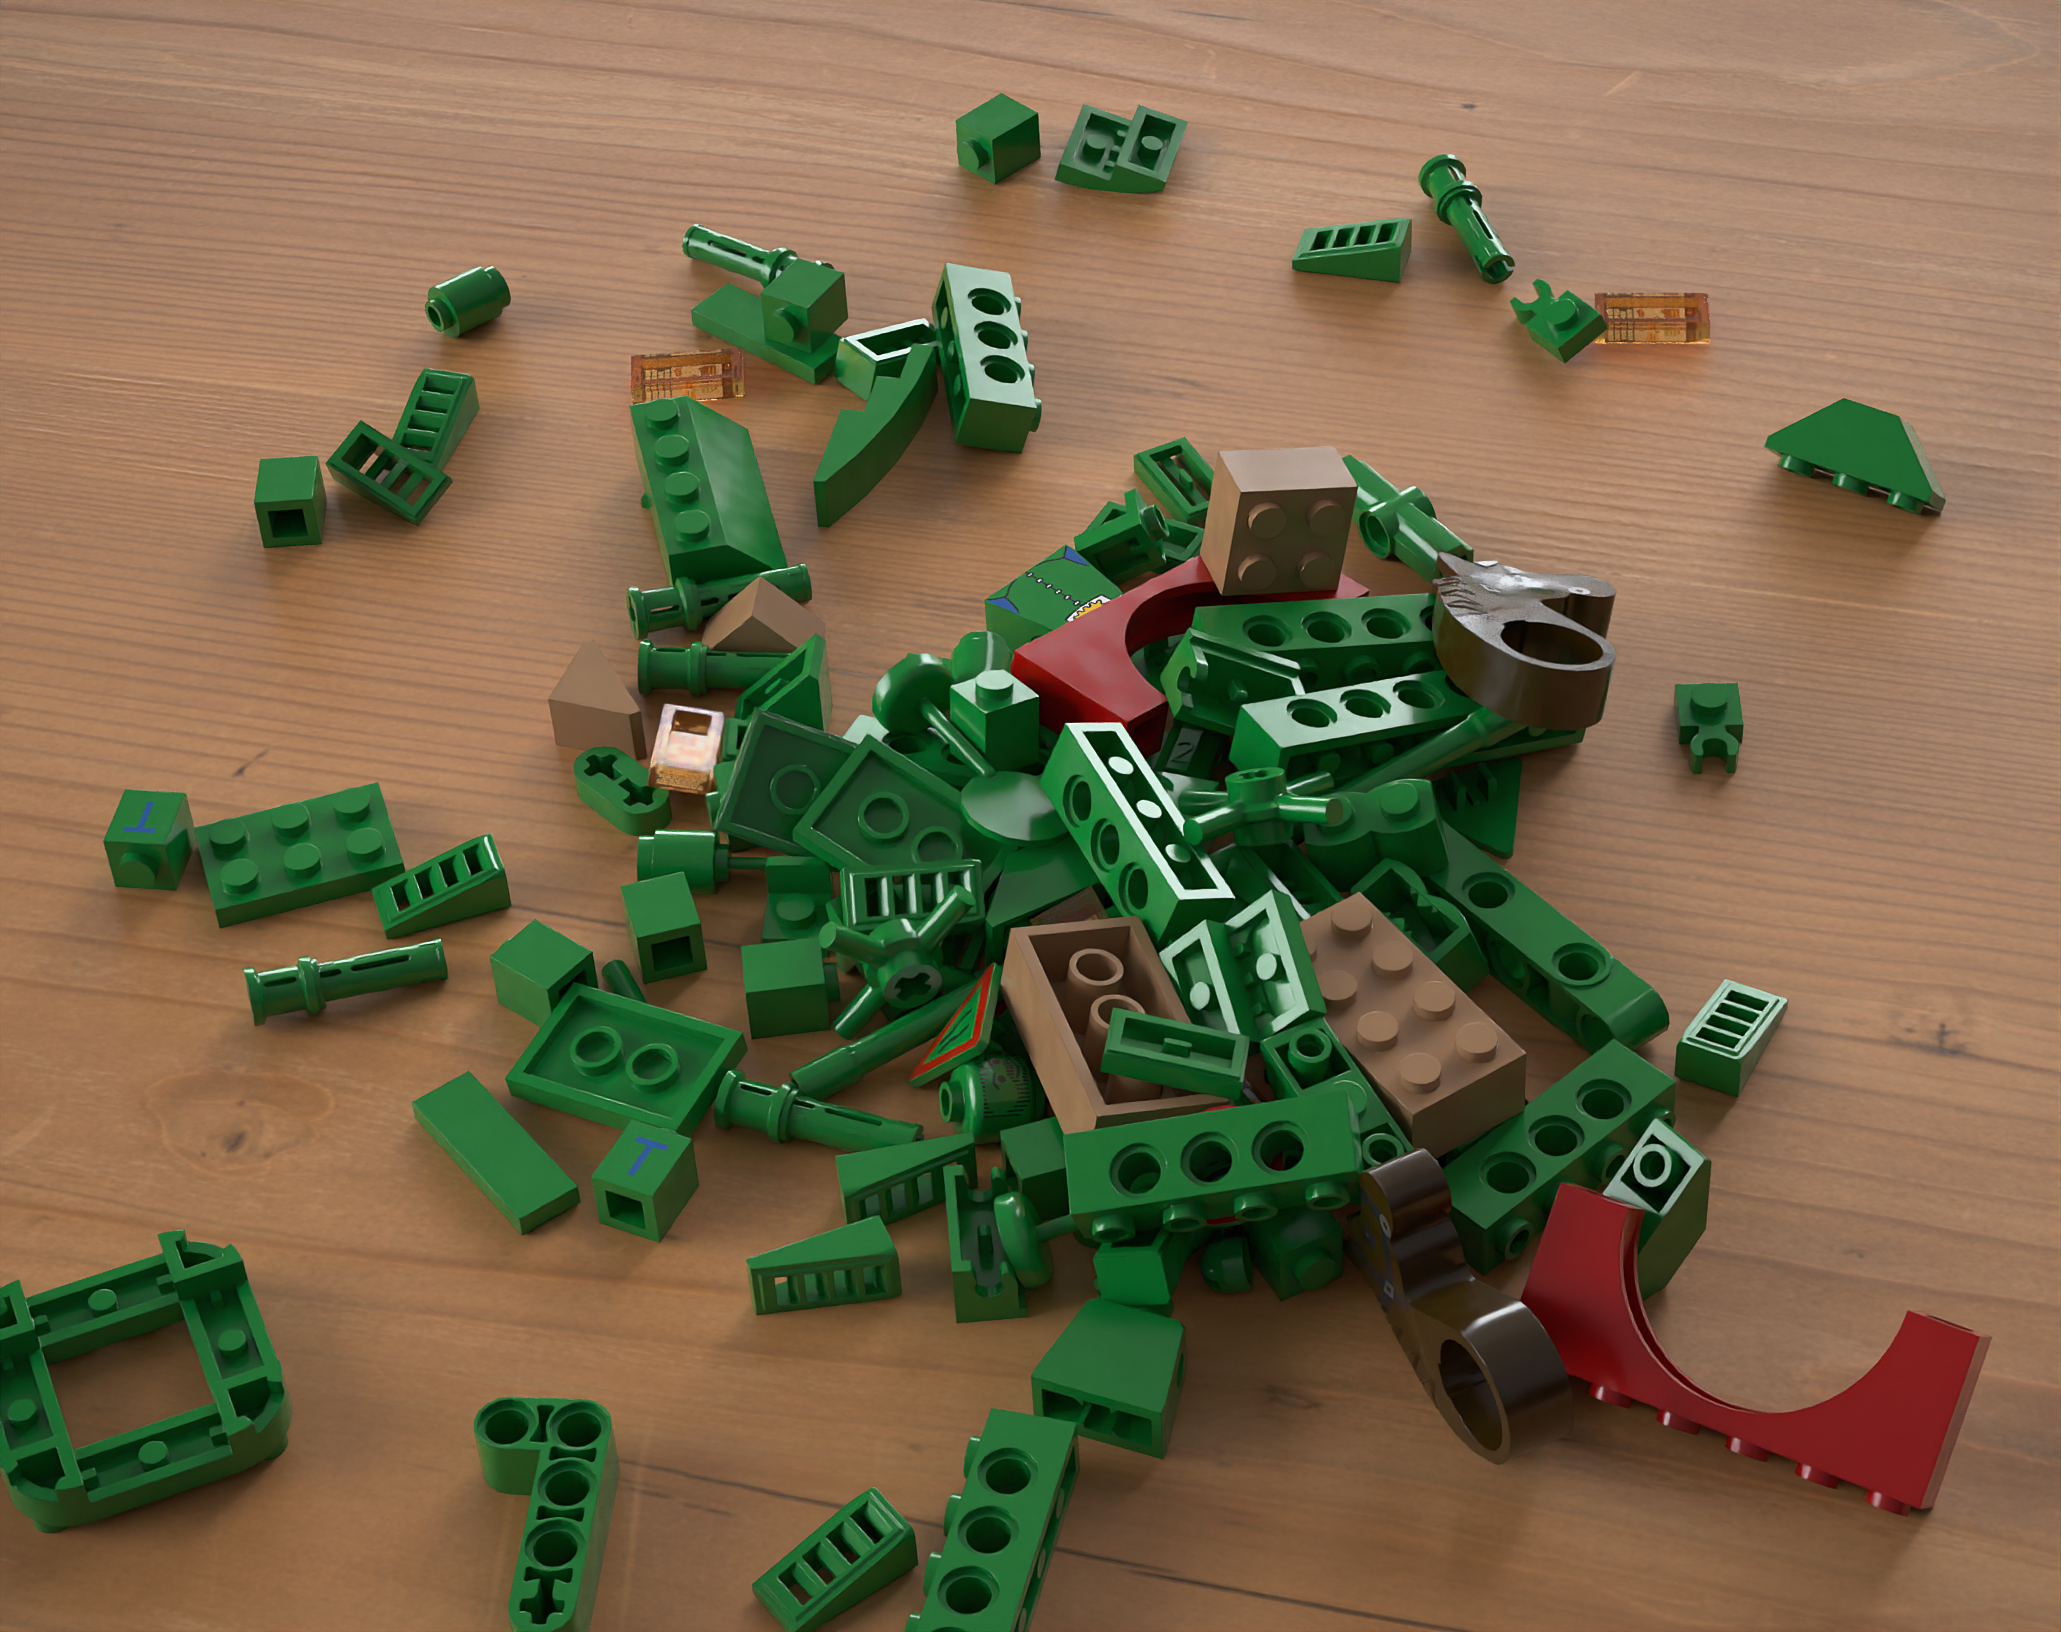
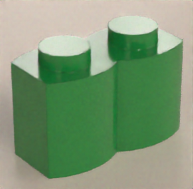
(1387, 822)
(1426, 921)

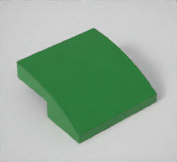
(1121, 152)
(1247, 973)

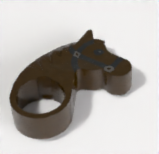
(1525, 641)
(1468, 1343)

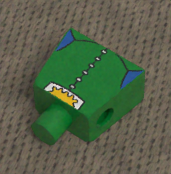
(1047, 598)

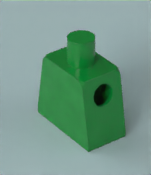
(1116, 1375)

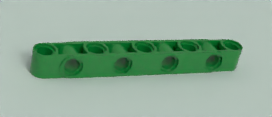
(1547, 955)

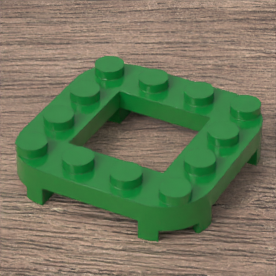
(161, 1459)

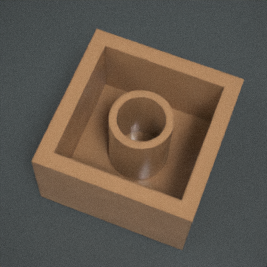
(1278, 520)

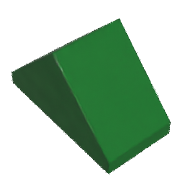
(794, 688)

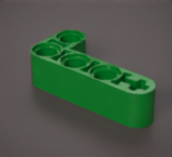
(571, 1468)

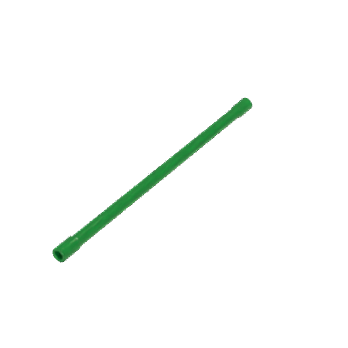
(849, 1063)

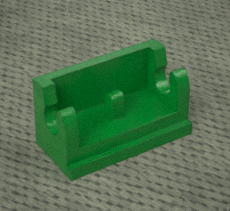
(1216, 676)
(981, 1272)

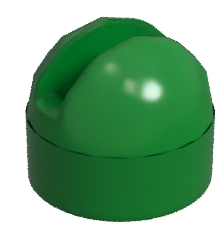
(1228, 1265)

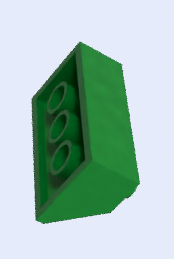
(704, 492)

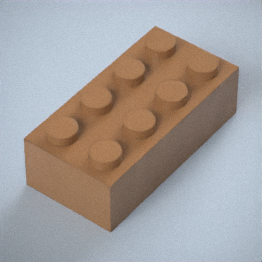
(1062, 996)
(1412, 1030)

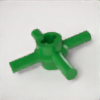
(1259, 807)
(899, 961)

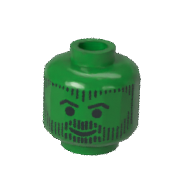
(991, 1096)

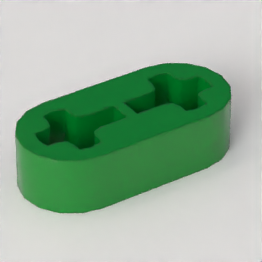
(613, 798)

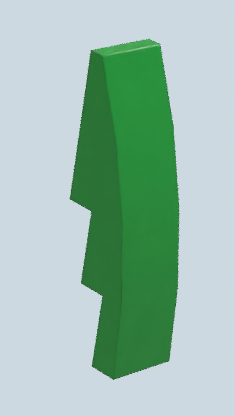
(873, 440)

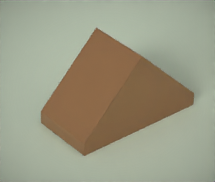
(761, 621)
(594, 707)

